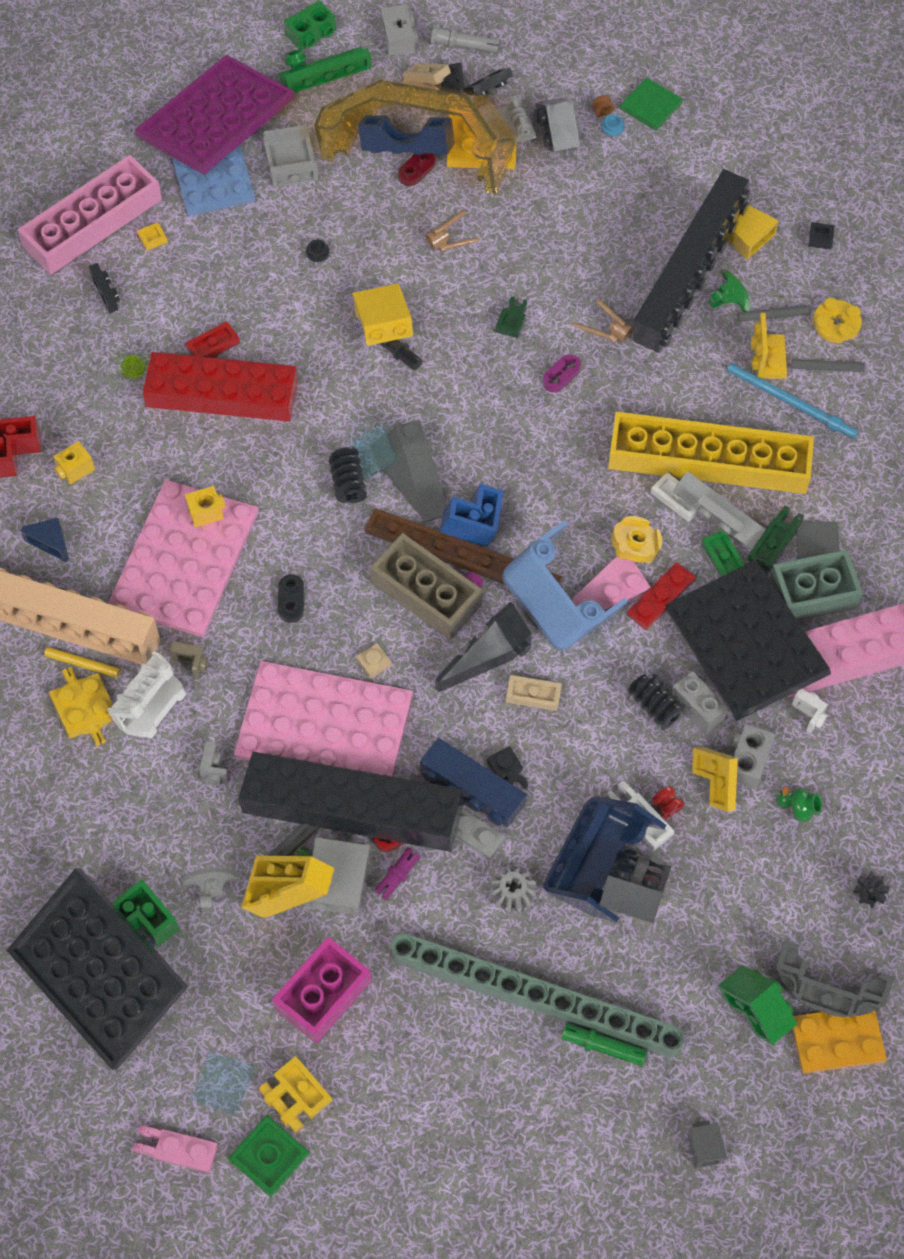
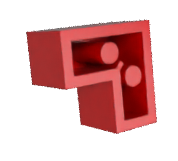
(17, 437)

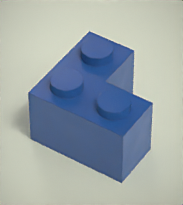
(476, 519)

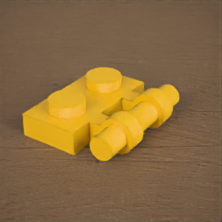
(302, 1088)

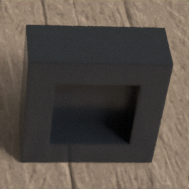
(821, 235)

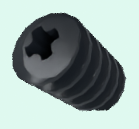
(347, 475)
(655, 701)

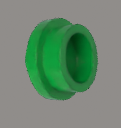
(295, 58)

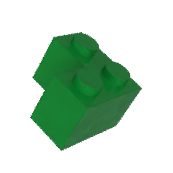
(147, 912)
(760, 1002)

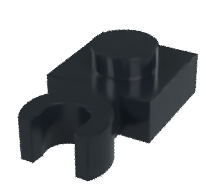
(507, 766)

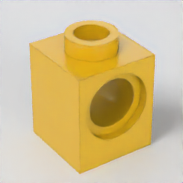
(201, 515)

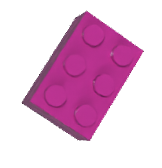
(322, 990)

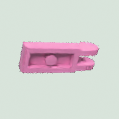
(178, 1149)

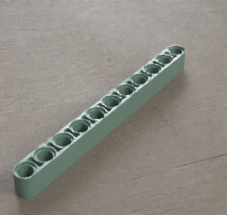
(550, 992)

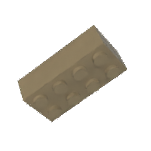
(426, 586)

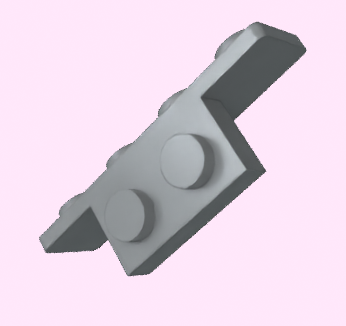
(718, 510)

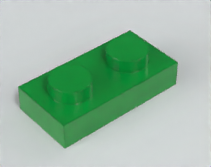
(722, 553)

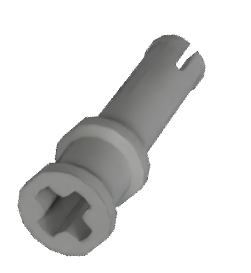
(454, 38)

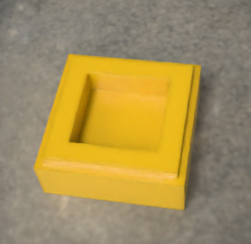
(152, 236)

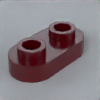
(418, 167)

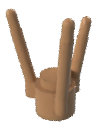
(439, 236)
(619, 327)

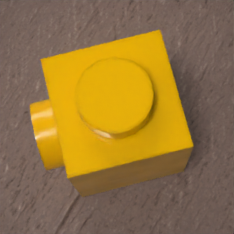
(73, 463)

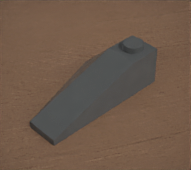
(415, 471)

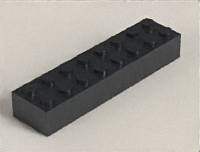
(691, 261)
(351, 801)

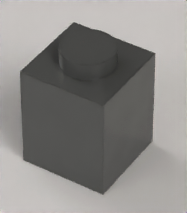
(706, 1144)

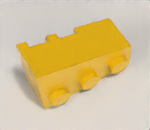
(284, 883)

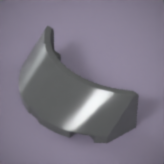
(826, 998)

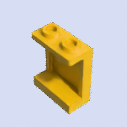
(383, 314)

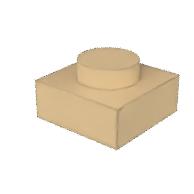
(373, 661)

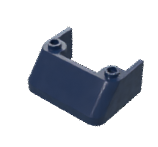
(591, 851)

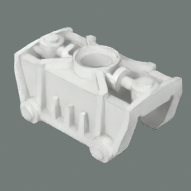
(147, 698)

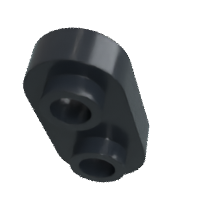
(291, 597)

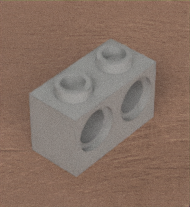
(752, 757)

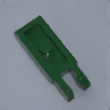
(775, 539)

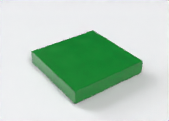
(651, 104)
(268, 1156)

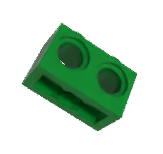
(310, 25)

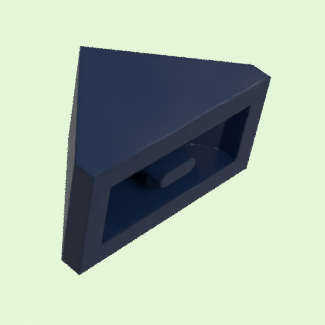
(47, 537)

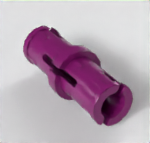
(397, 873)

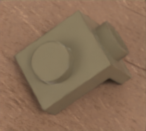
(191, 654)

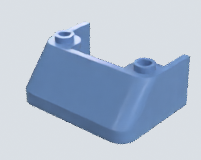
(546, 600)

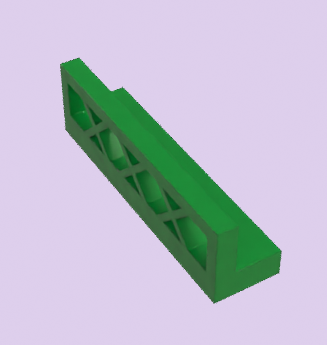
(326, 69)

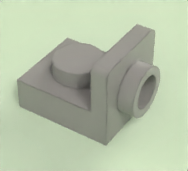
(210, 766)

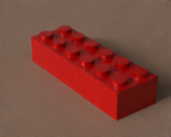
(220, 386)

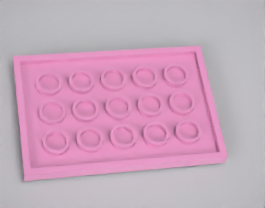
(179, 568)
(324, 719)

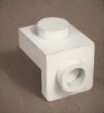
(812, 706)

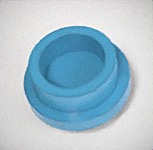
(613, 125)

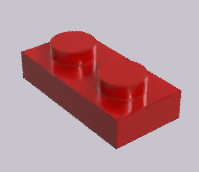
(213, 341)

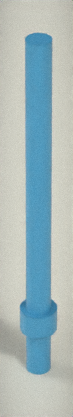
(833, 422)

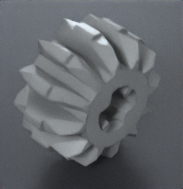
(522, 894)

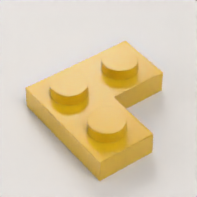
(722, 773)

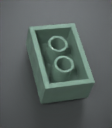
(818, 584)

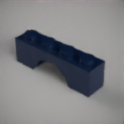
(381, 135)

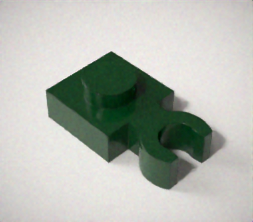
(512, 319)

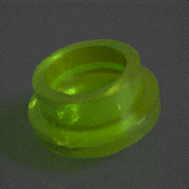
(132, 367)

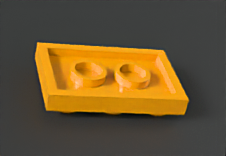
(837, 1042)

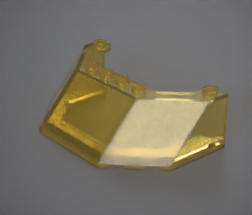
(493, 141)

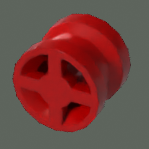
(667, 802)

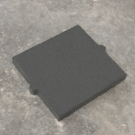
(817, 538)

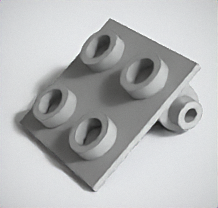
(517, 119)

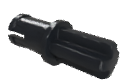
(402, 352)

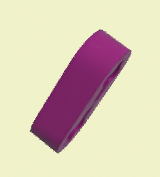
(565, 377)

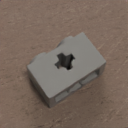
(398, 30)
(700, 703)

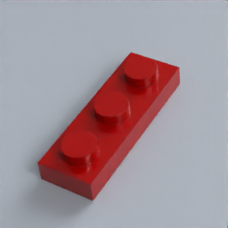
(664, 591)

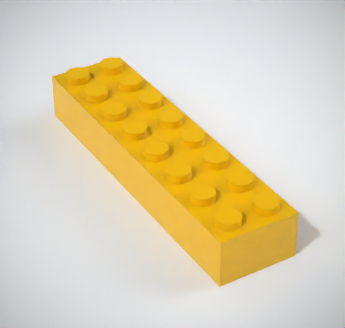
(711, 452)

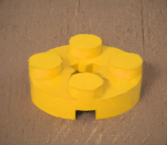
(841, 309)
(630, 549)

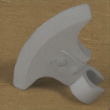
(211, 883)

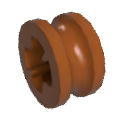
(603, 106)

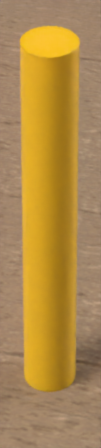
(82, 662)

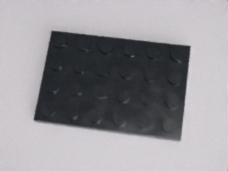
(747, 640)
(97, 968)

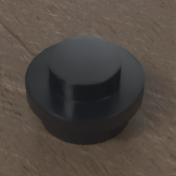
(317, 251)

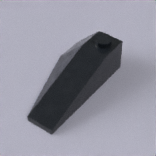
(500, 644)

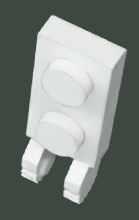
(654, 837)

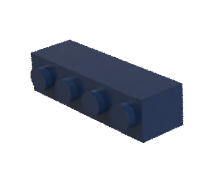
(479, 785)

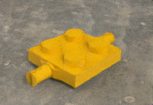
(82, 705)

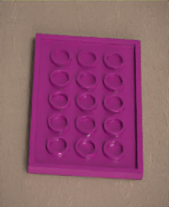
(214, 114)

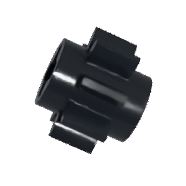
(877, 894)

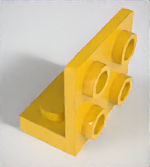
(769, 352)

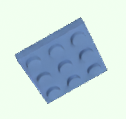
(219, 188)

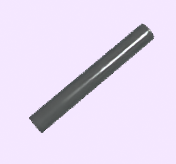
(774, 313)
(827, 365)

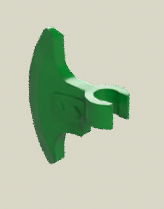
(731, 292)

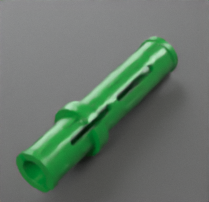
(604, 1044)

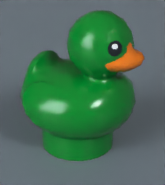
(803, 803)

